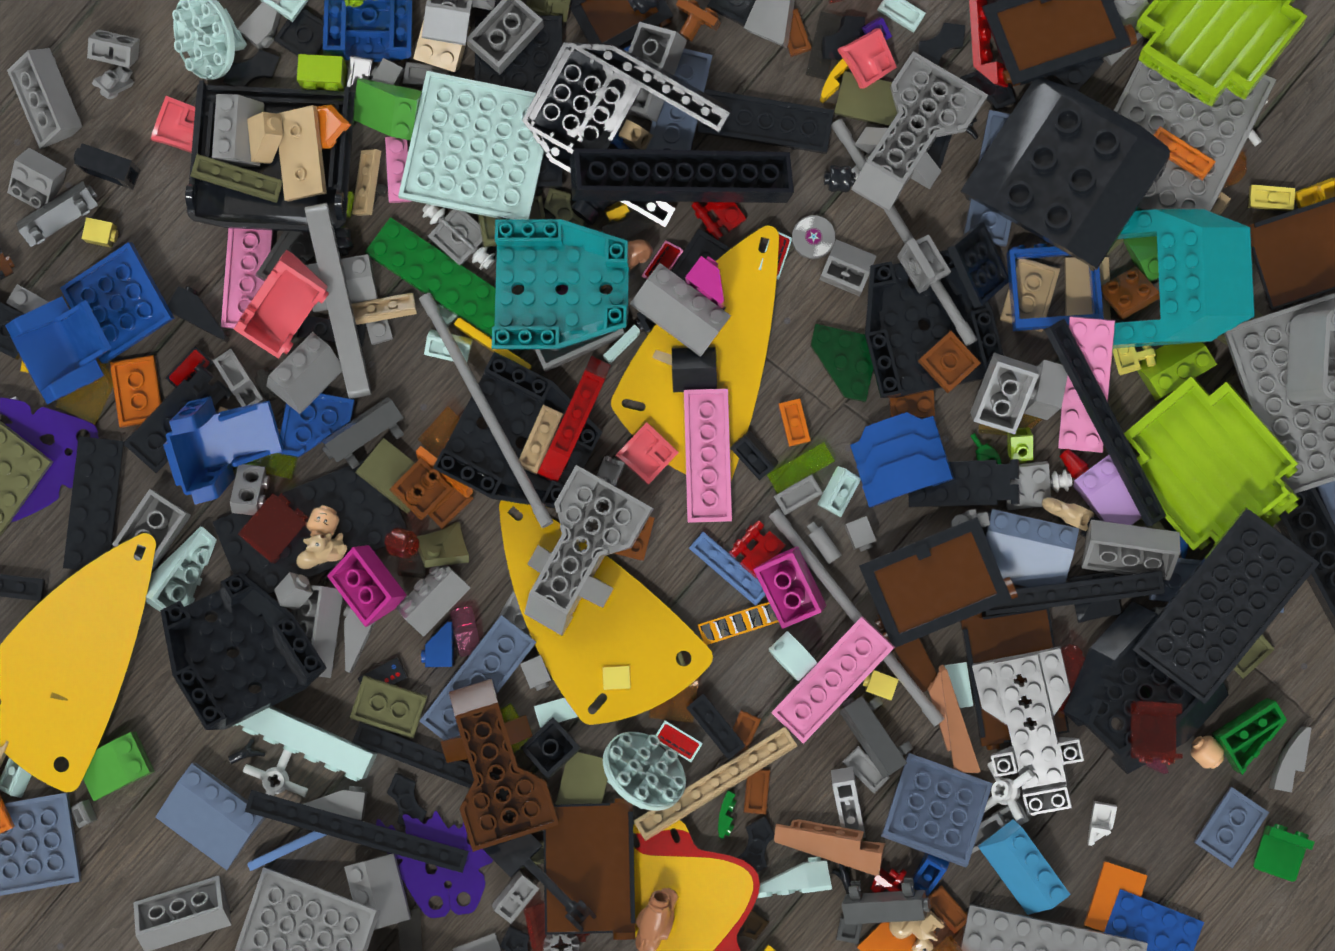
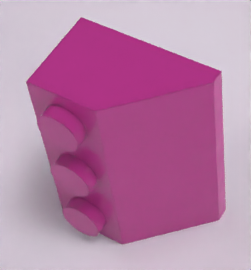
(707, 280)
(366, 585)
(790, 587)

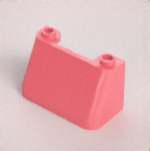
(281, 305)

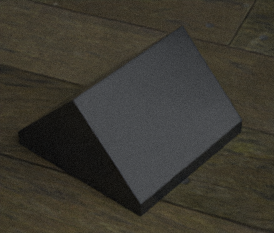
(693, 371)
(550, 748)

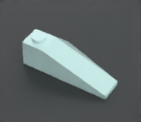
(181, 572)
(805, 877)

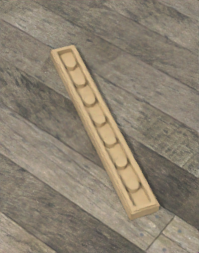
(717, 782)

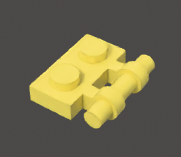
(1128, 358)

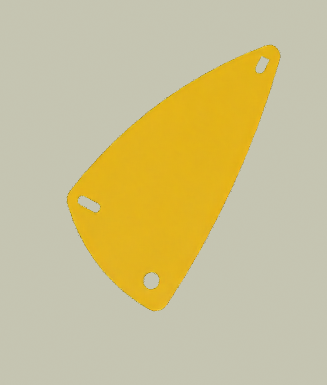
(739, 352)
(628, 631)
(79, 649)

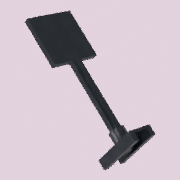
(518, 853)

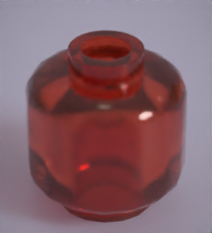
(401, 543)

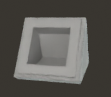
(83, 813)

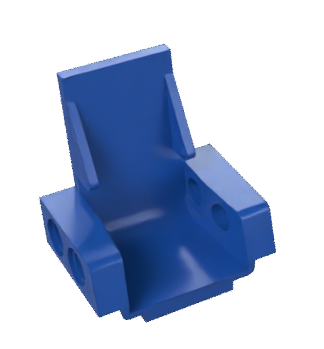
(59, 347)
(208, 443)

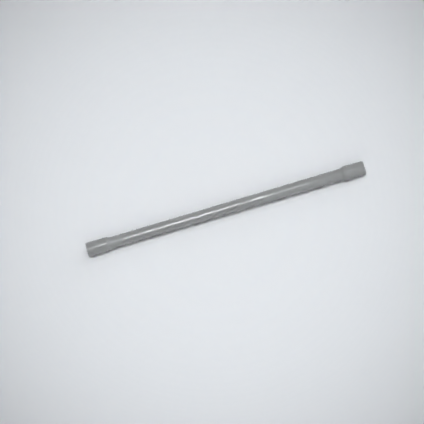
(961, 325)
(538, 507)
(785, 527)

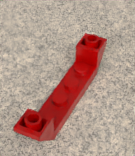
(981, 45)
(574, 419)

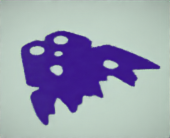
(64, 430)
(424, 885)

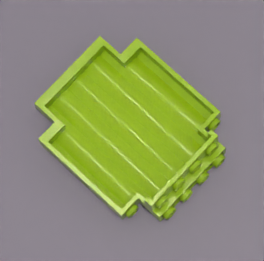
(1217, 42)
(1212, 461)

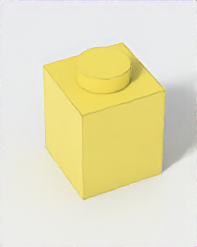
(99, 232)
(616, 677)
(880, 684)

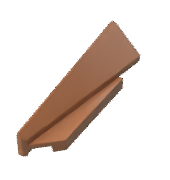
(953, 726)
(832, 843)

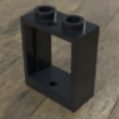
(106, 166)

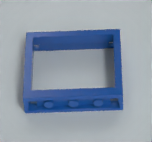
(1041, 251)

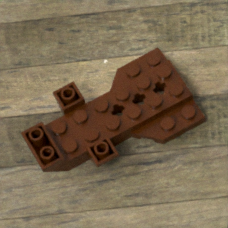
(488, 744)

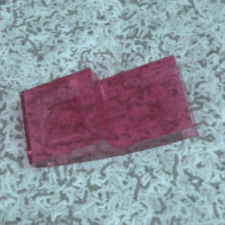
(465, 630)

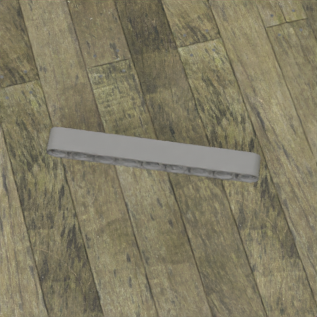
(338, 300)

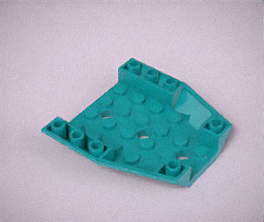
(551, 254)

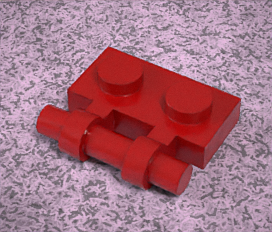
(727, 213)
(767, 547)

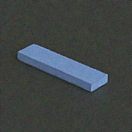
(728, 568)
(281, 851)

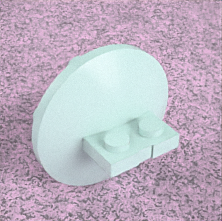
(208, 37)
(644, 771)

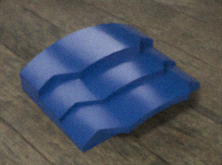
(368, 31)
(900, 457)

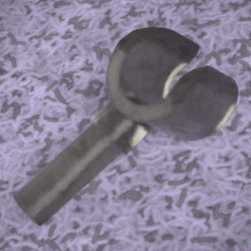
(381, 190)

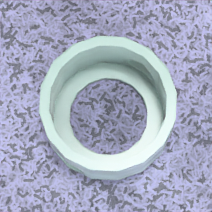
(792, 656)

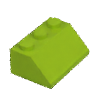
(1174, 366)

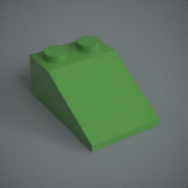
(386, 107)
(1144, 255)
(117, 766)

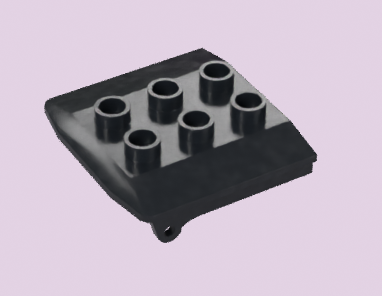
(1068, 170)
(237, 210)

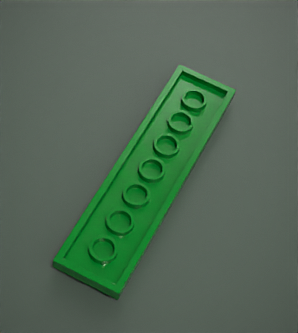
(436, 274)

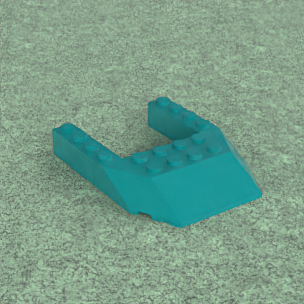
(1201, 277)

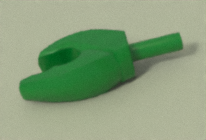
(985, 451)

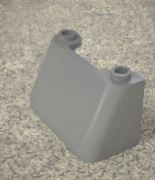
(1309, 359)

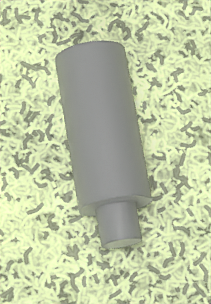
(823, 543)

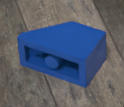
(440, 648)
(929, 873)

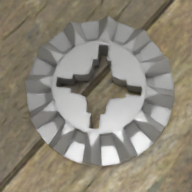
(551, 940)

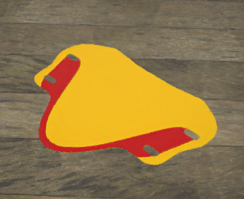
(711, 887)

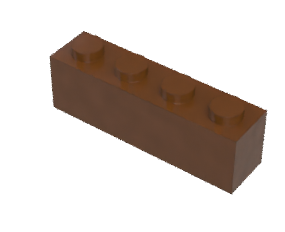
(913, 659)

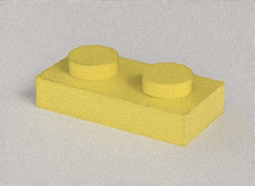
(1271, 198)

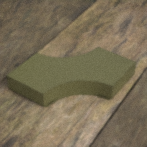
(559, 206)

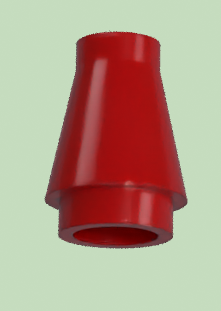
(1074, 464)

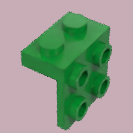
(1281, 852)

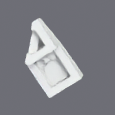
(1101, 821)

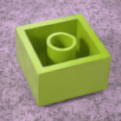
(322, 72)

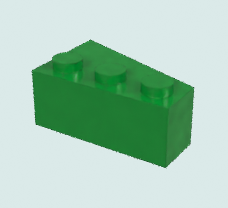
(1249, 733)

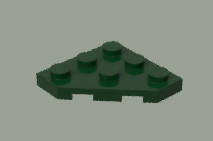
(845, 360)

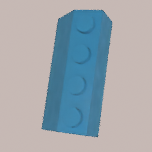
(1023, 869)

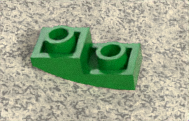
(724, 821)

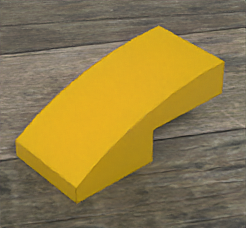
(831, 84)

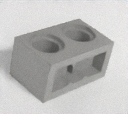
(113, 48)
(244, 489)

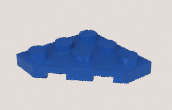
(314, 424)

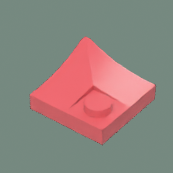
(868, 58)
(175, 124)
(647, 453)

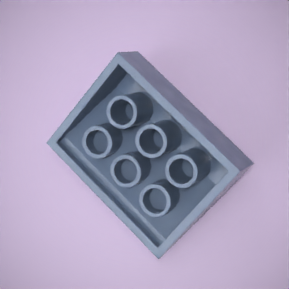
(1030, 548)
(209, 815)

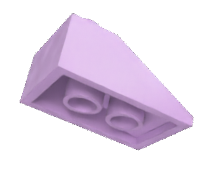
(1107, 493)

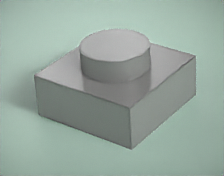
(379, 331)

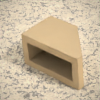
(264, 136)

